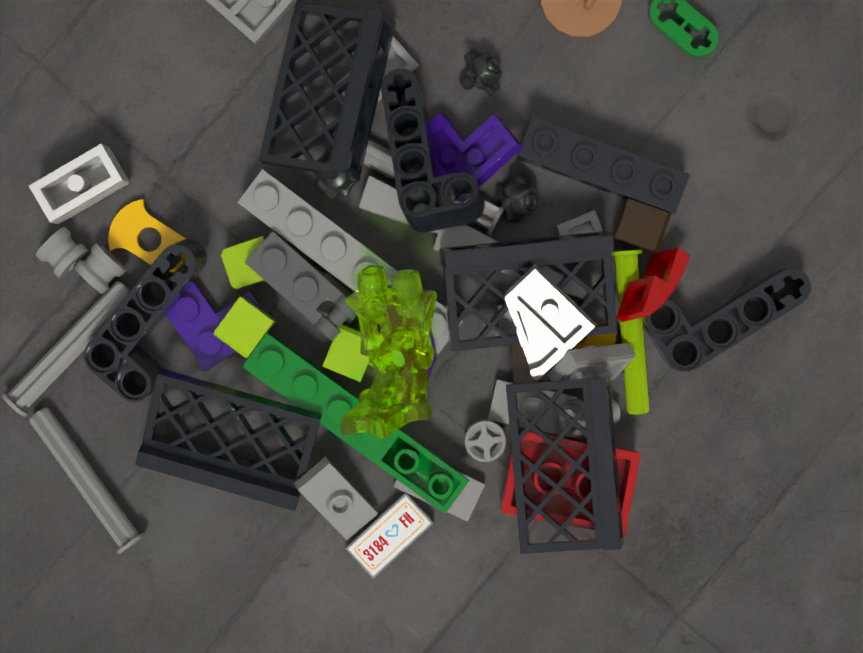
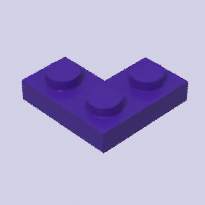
(477, 155)
(196, 323)

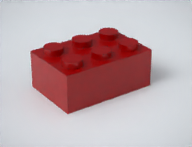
(577, 484)

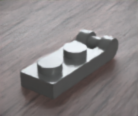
(300, 284)

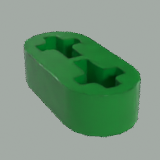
(677, 34)

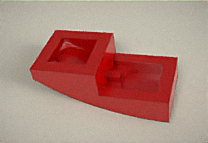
(649, 293)

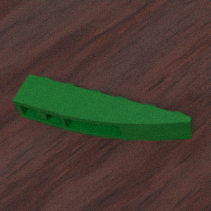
(318, 392)

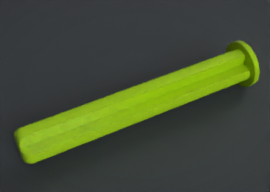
(632, 332)

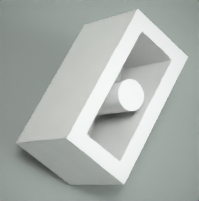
(79, 184)

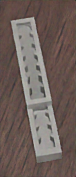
(383, 201)

